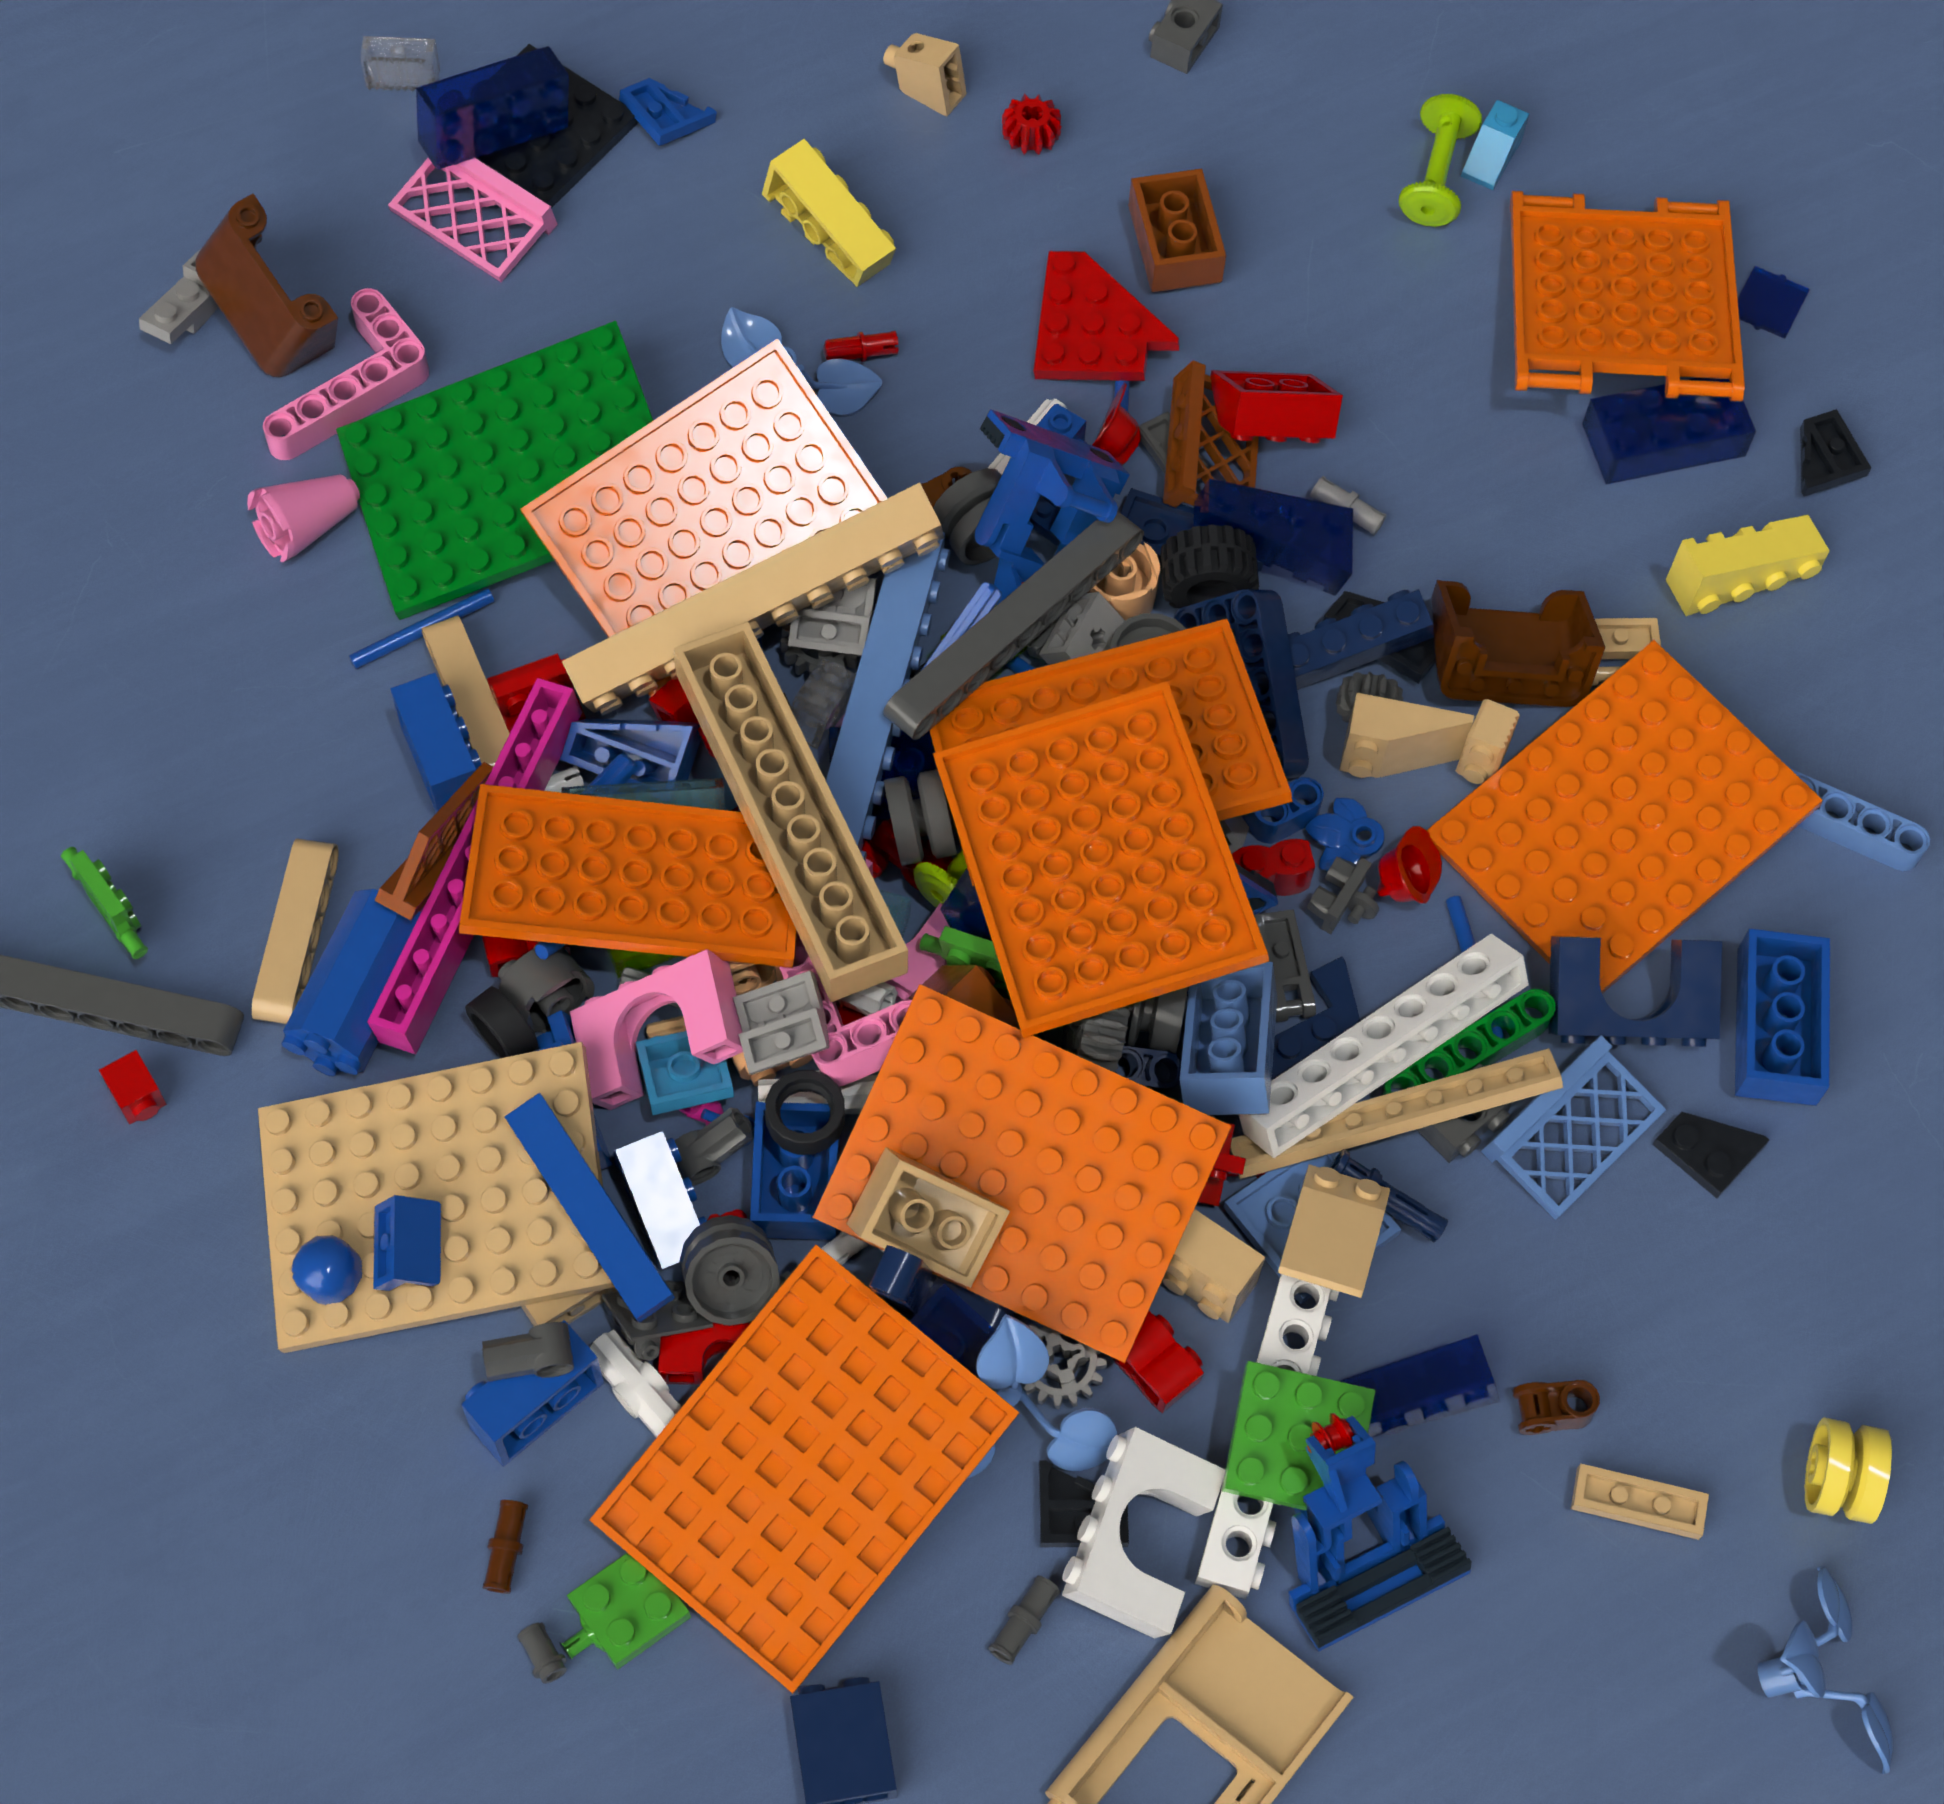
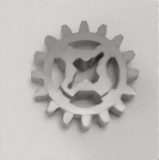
(1079, 1356)

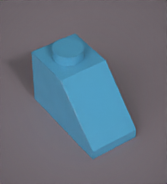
(1495, 144)

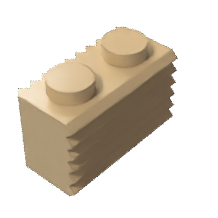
(1487, 741)

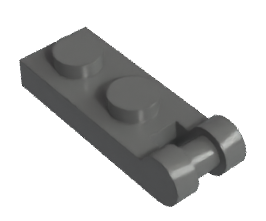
(1289, 963)

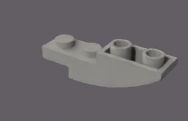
(181, 308)

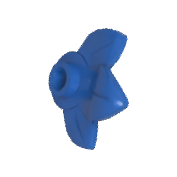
(1340, 831)

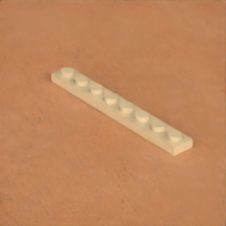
(1413, 1110)

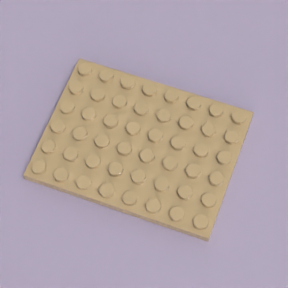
(439, 1142)

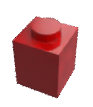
(133, 1087)

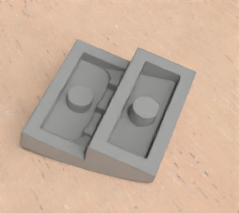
(837, 625)
(781, 1022)

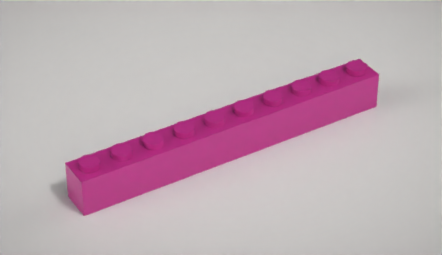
(435, 942)

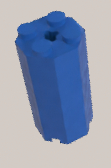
(345, 986)

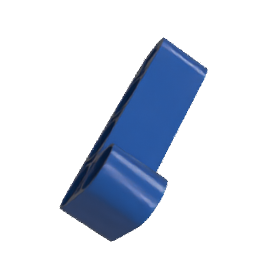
(1290, 816)

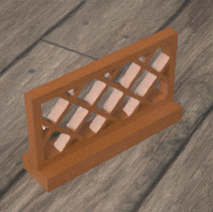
(1189, 436)
(414, 880)

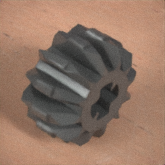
(1366, 684)

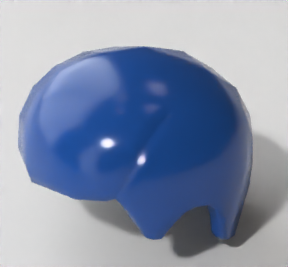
(327, 1269)

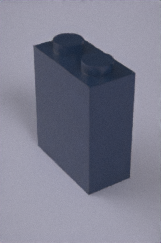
(843, 1743)

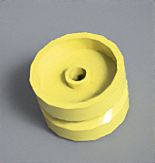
(1848, 1470)

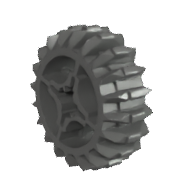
(1099, 1037)

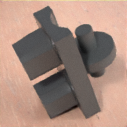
(1349, 879)

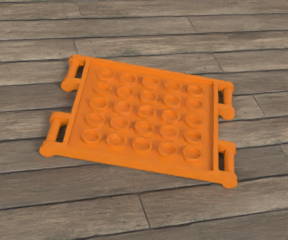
(1625, 295)

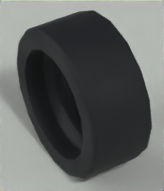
(501, 1024)
(805, 1082)

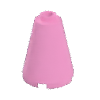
(300, 512)

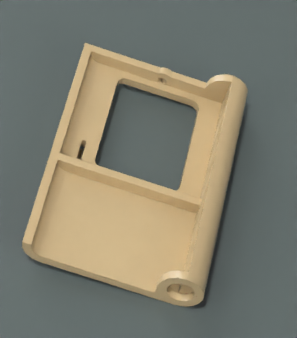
(1228, 1689)

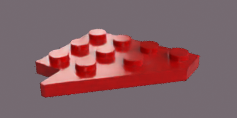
(1093, 325)

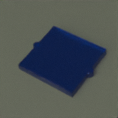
(1770, 302)

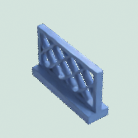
(1543, 1110)

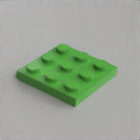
(1271, 1428)

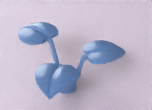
(842, 383)
(1019, 1356)
(1802, 1667)

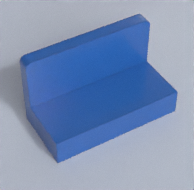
(407, 1242)

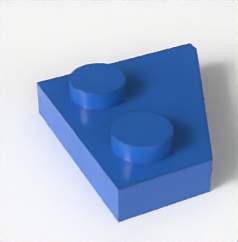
(664, 112)

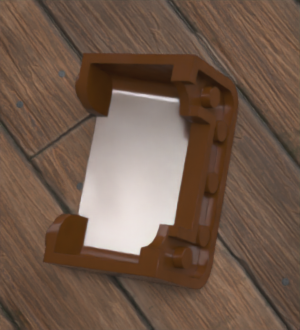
(272, 327)
(1515, 654)

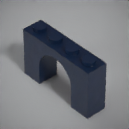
(1687, 1012)

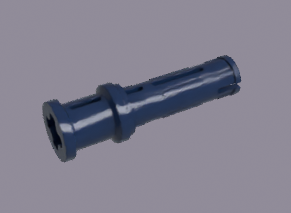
(1398, 1204)

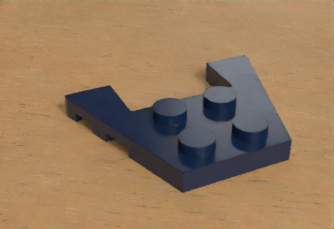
(1313, 1033)

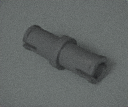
(1024, 1620)

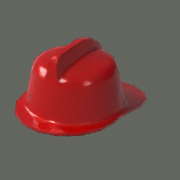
(1119, 431)
(1410, 868)

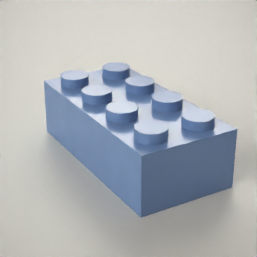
(1230, 1043)

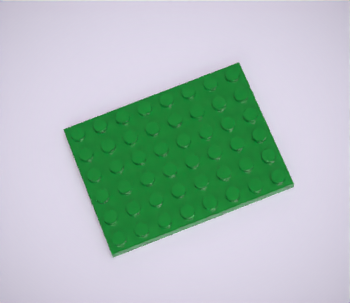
(459, 463)

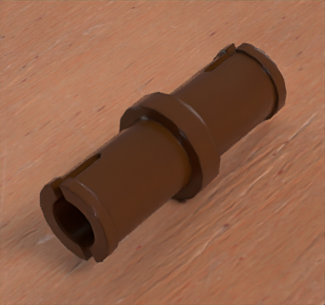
(505, 1546)

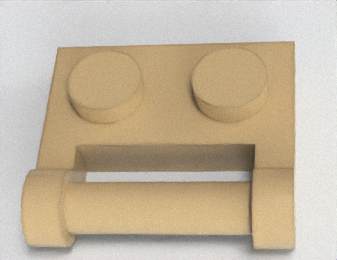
(1624, 640)

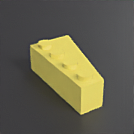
(828, 212)
(1744, 564)

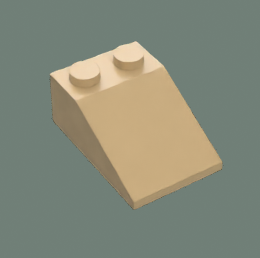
(1400, 736)
(927, 1217)
(1334, 1230)

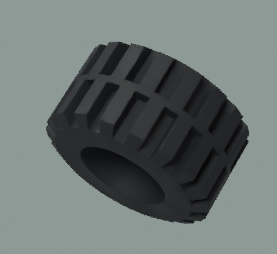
(1207, 564)

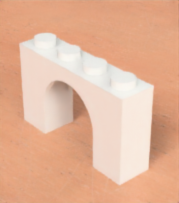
(1101, 1572)

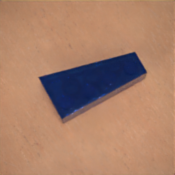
(1288, 530)
(1428, 1386)

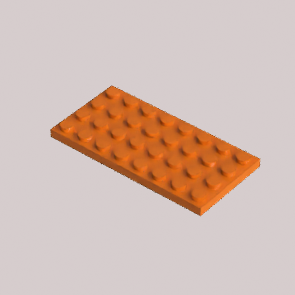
(622, 877)

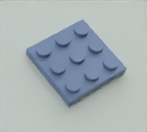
(1268, 1206)

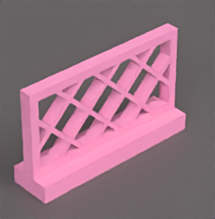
(497, 191)

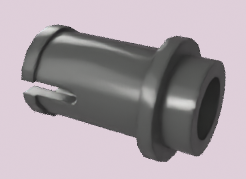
(541, 1651)

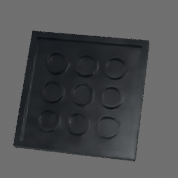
(559, 160)

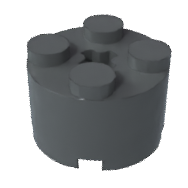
(544, 986)

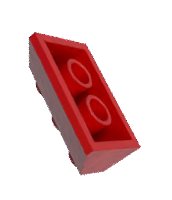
(1275, 405)

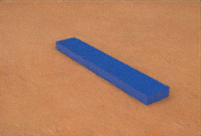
(590, 1208)

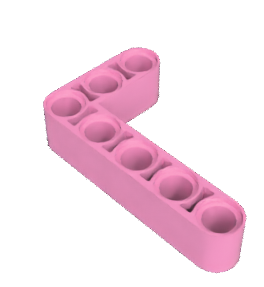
(376, 323)
(856, 1047)

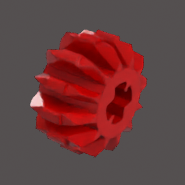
(1031, 124)

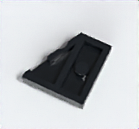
(1829, 454)
(1709, 1150)
(1064, 1505)

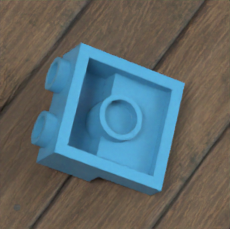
(677, 1078)

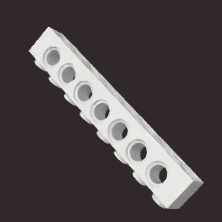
(1386, 1043)
(1217, 1564)

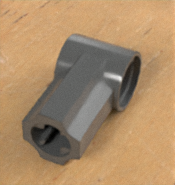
(708, 1147)
(540, 1352)

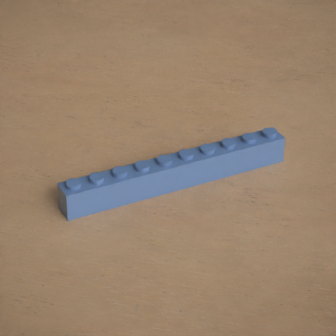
(884, 668)

